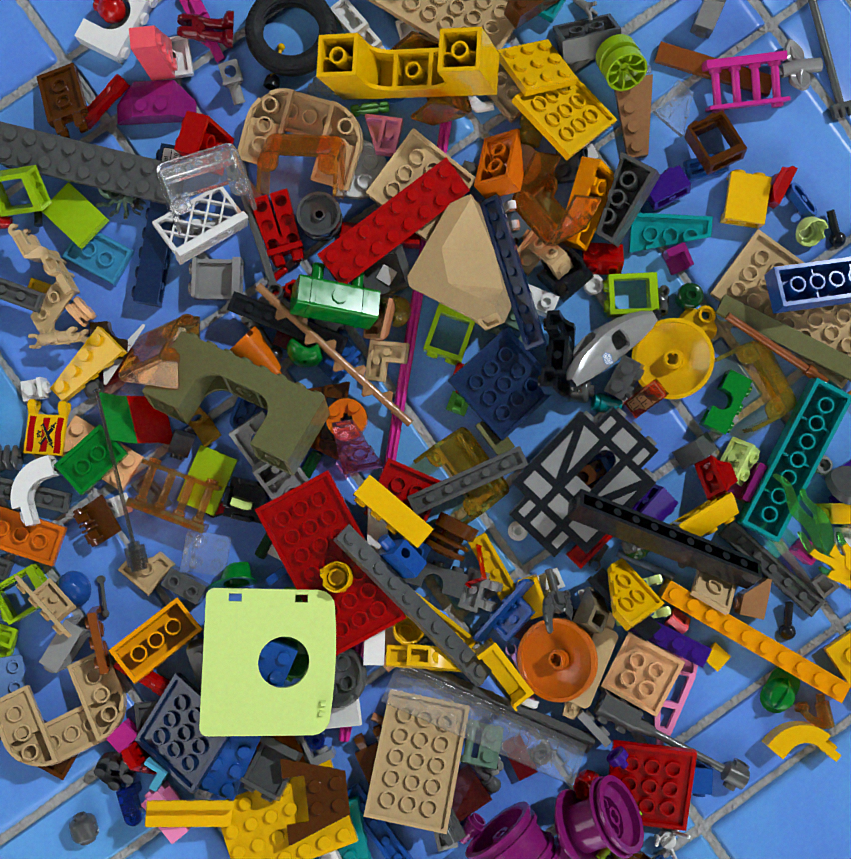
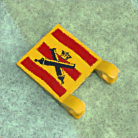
(46, 432)

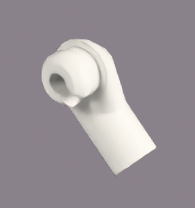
(479, 106)

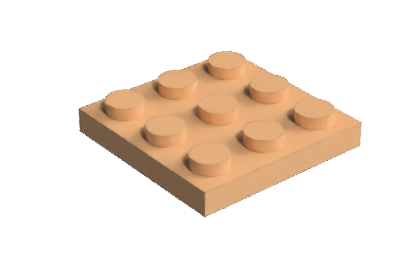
(643, 674)

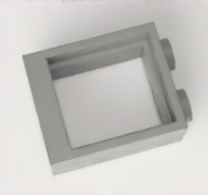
(63, 649)

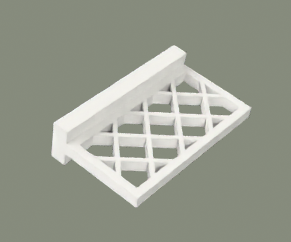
(207, 238)

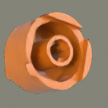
(347, 406)

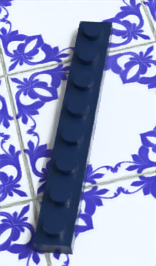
(513, 273)

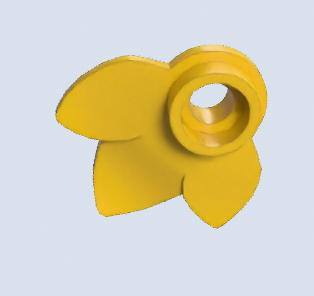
(707, 325)

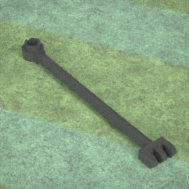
(840, 104)
(273, 285)

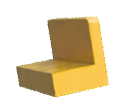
(534, 596)

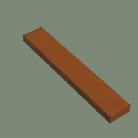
(691, 62)

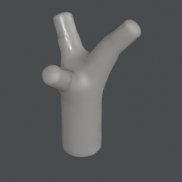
(587, 7)

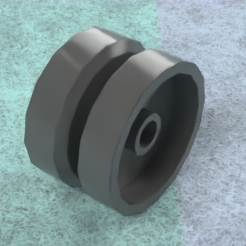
(328, 208)

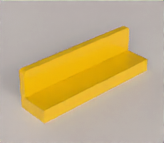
(189, 813)

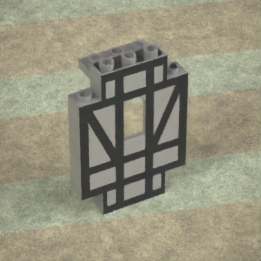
(552, 479)

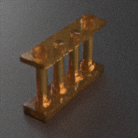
(159, 508)

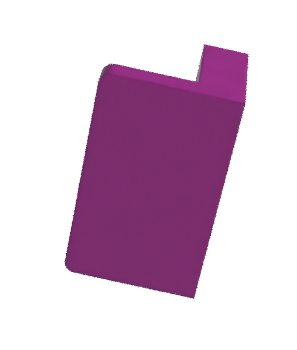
(746, 491)

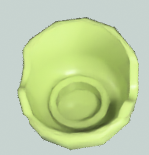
(810, 231)

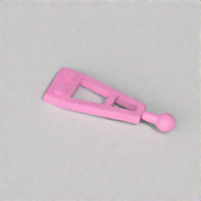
(689, 670)

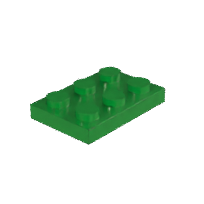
(89, 460)

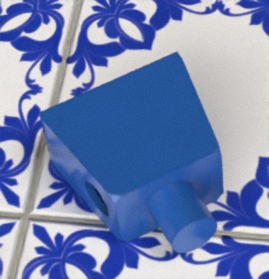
(401, 556)

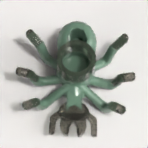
(119, 198)

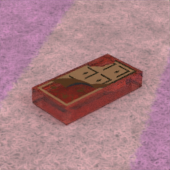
(646, 398)

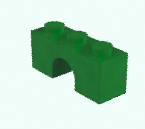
(735, 388)

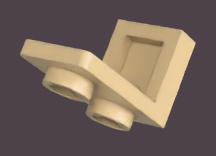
(552, 255)

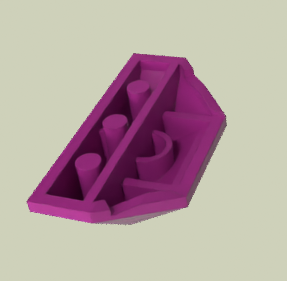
(154, 103)

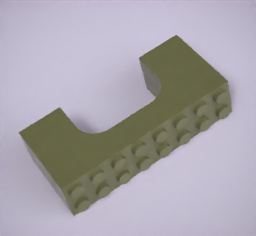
(293, 410)

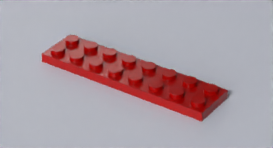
(393, 222)

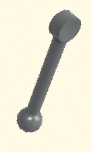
(101, 579)

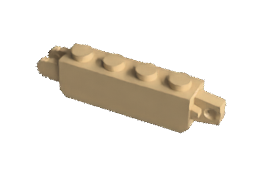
(604, 645)

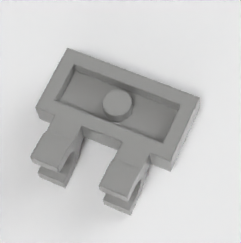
(473, 598)

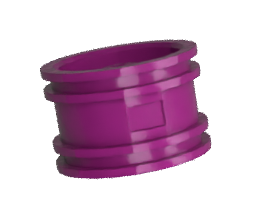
(514, 836)

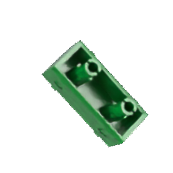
(334, 300)

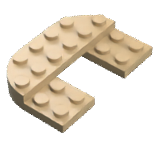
(304, 114)
(57, 740)

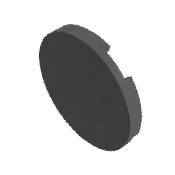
(349, 678)

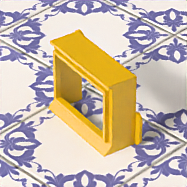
(504, 672)

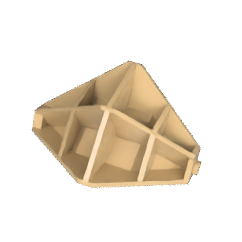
(462, 267)

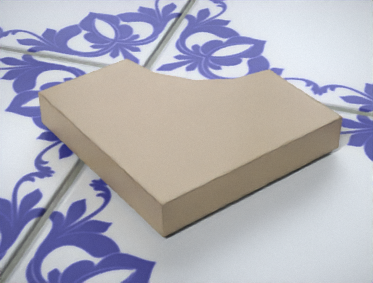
(149, 578)

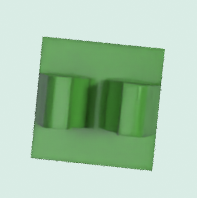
(457, 404)

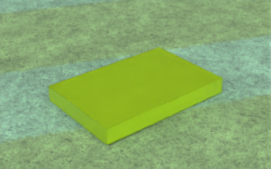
(75, 215)
(211, 465)

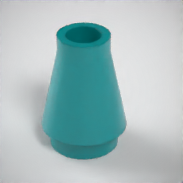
(602, 403)

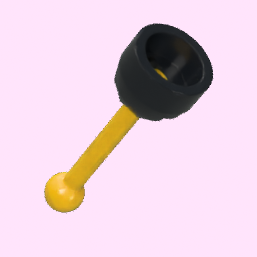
(272, 80)

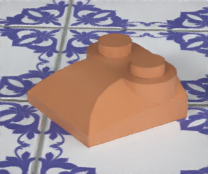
(381, 328)

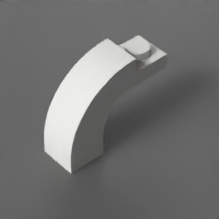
(25, 486)

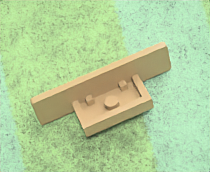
(51, 600)

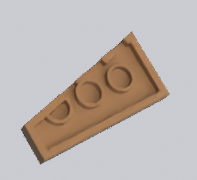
(634, 117)

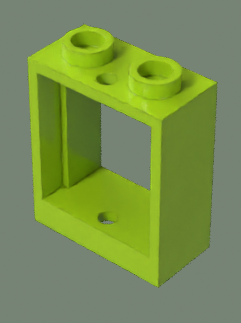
(34, 187)
(651, 292)
(434, 352)
(8, 612)

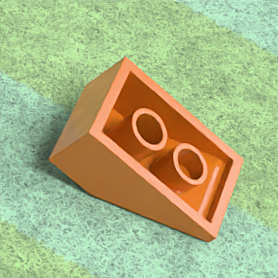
(500, 165)

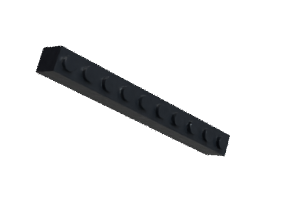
(664, 539)

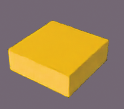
(717, 657)

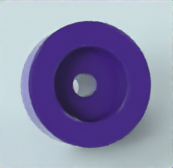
(618, 757)

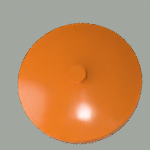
(557, 663)

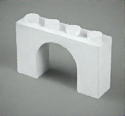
(115, 42)

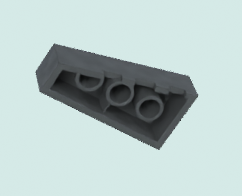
(628, 193)

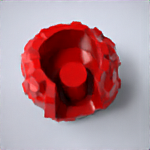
(583, 783)

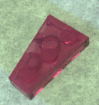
(353, 449)

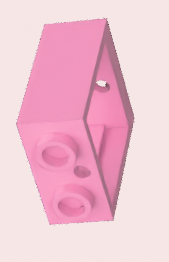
(166, 792)

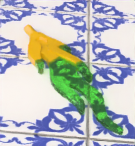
(821, 535)

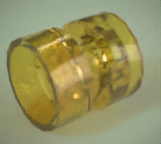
(529, 134)

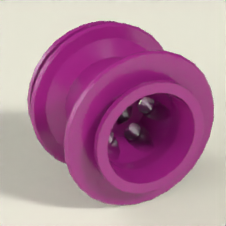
(601, 821)

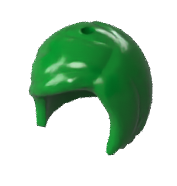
(304, 355)

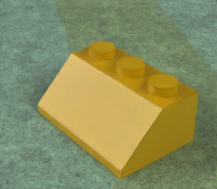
(709, 515)

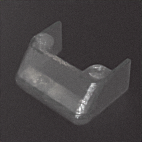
(202, 173)

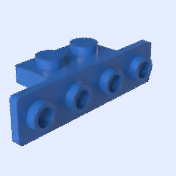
(510, 615)

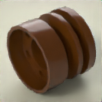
(451, 537)

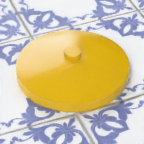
(677, 356)

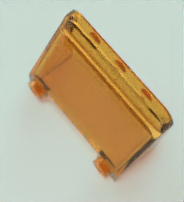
(153, 360)

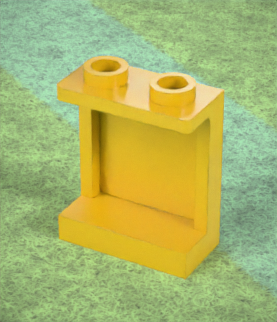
(746, 199)

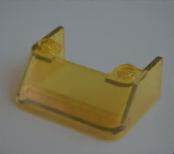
(773, 378)
(458, 453)

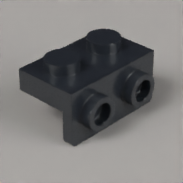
(567, 169)

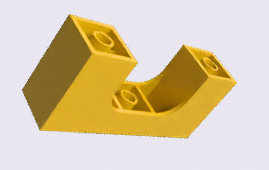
(460, 66)

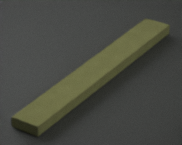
(788, 337)

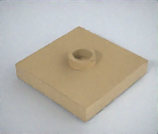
(713, 591)

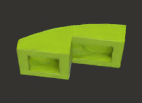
(8, 640)

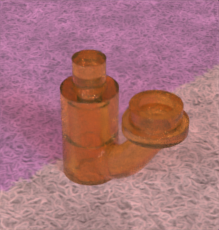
(823, 709)

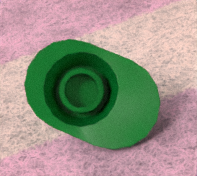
(235, 576)
(779, 691)

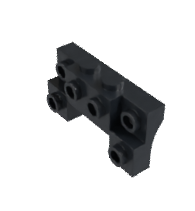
(559, 356)

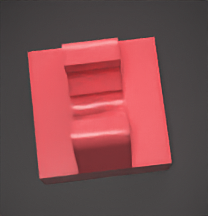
(678, 621)

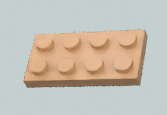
(126, 468)

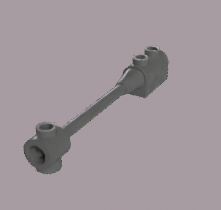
(629, 718)

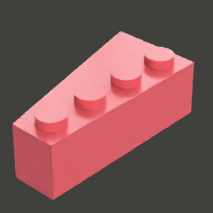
(153, 52)

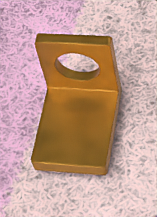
(204, 428)

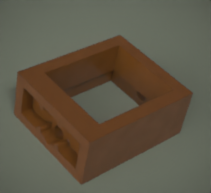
(733, 154)

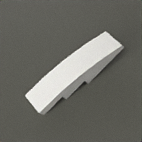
(354, 22)

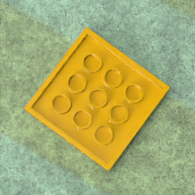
(566, 116)

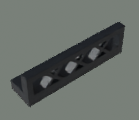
(600, 582)

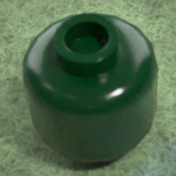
(689, 296)

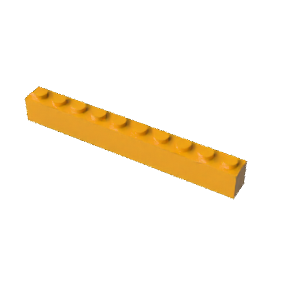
(755, 641)

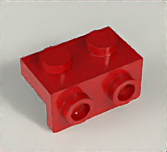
(604, 258)

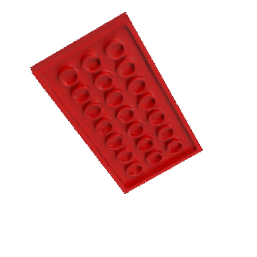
(303, 534)

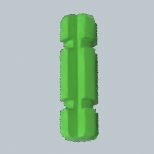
(370, 108)

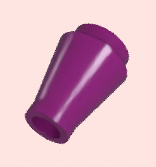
(473, 826)

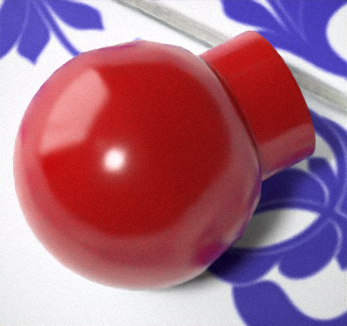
(110, 10)

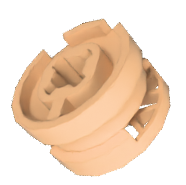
(80, 311)

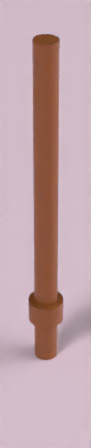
(808, 370)

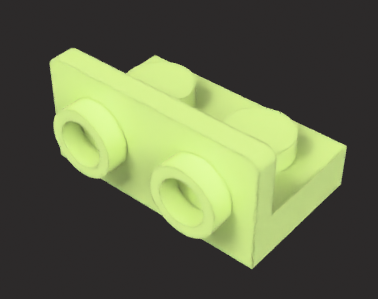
(742, 458)

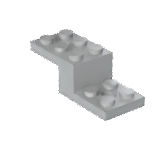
(271, 478)

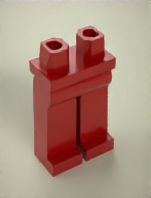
(289, 239)

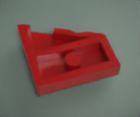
(134, 757)

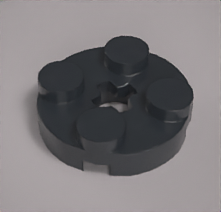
(106, 771)

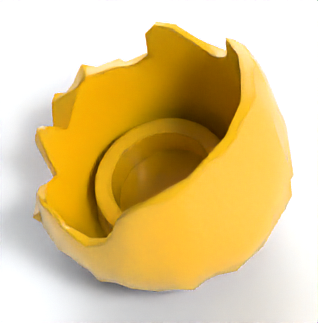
(336, 577)

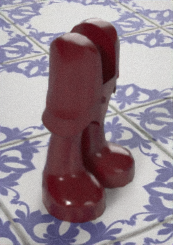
(194, 27)

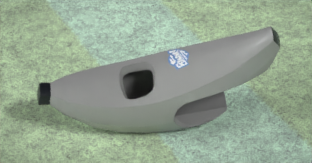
(608, 344)

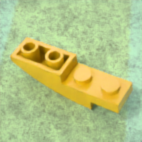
(419, 657)

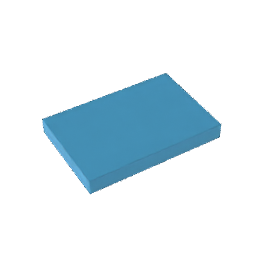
(101, 257)

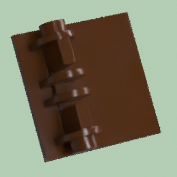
(97, 520)

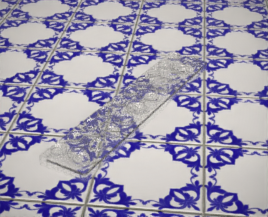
(485, 724)

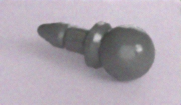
(491, 782)

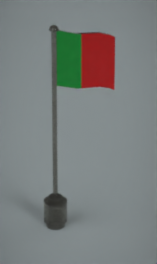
(134, 422)

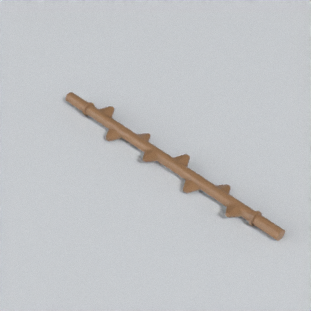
(329, 348)

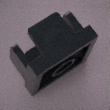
(570, 282)
(248, 490)

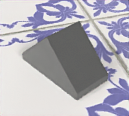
(695, 450)

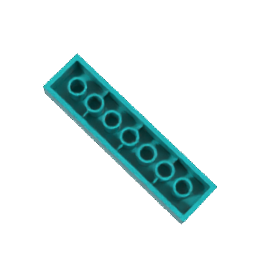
(795, 457)

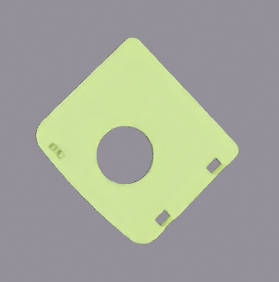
(233, 691)

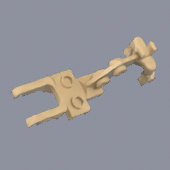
(56, 297)

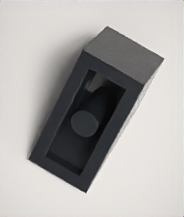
(181, 444)

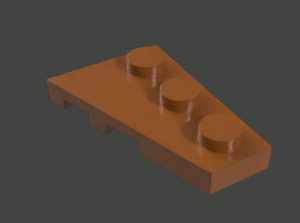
(97, 630)

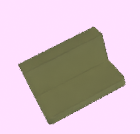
(497, 446)

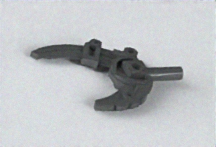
(556, 602)

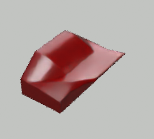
(780, 184)
(715, 476)

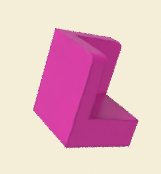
(801, 554)
(123, 735)

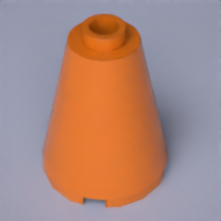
(257, 350)

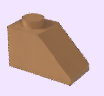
(754, 600)

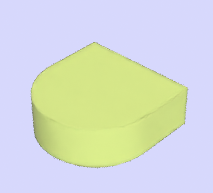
(241, 503)

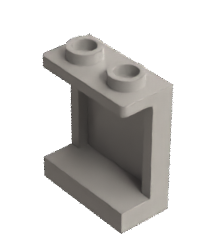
(216, 278)

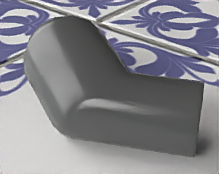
(663, 297)

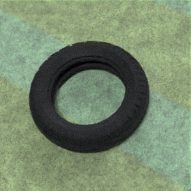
(279, 63)

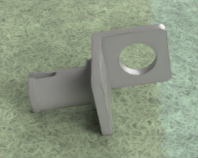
(233, 83)

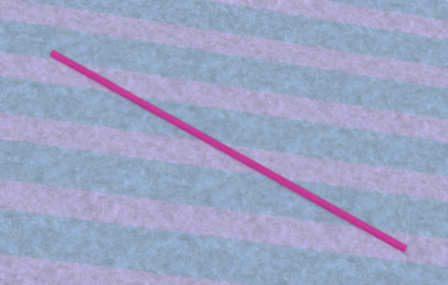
(403, 378)

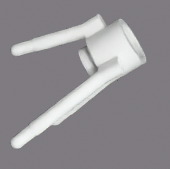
(668, 840)

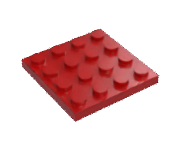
(658, 781)

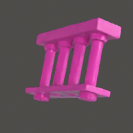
(753, 62)

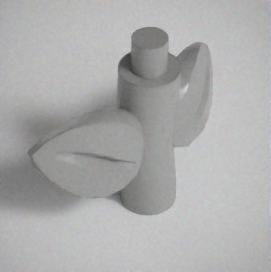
(797, 67)

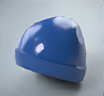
(75, 587)

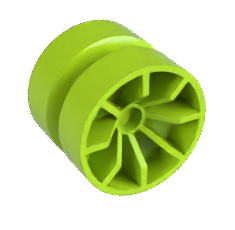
(621, 62)

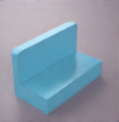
(161, 775)

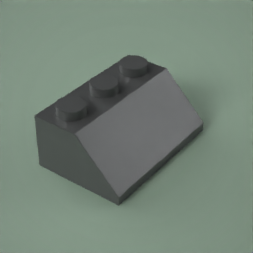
(582, 38)

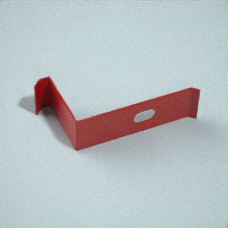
(482, 568)

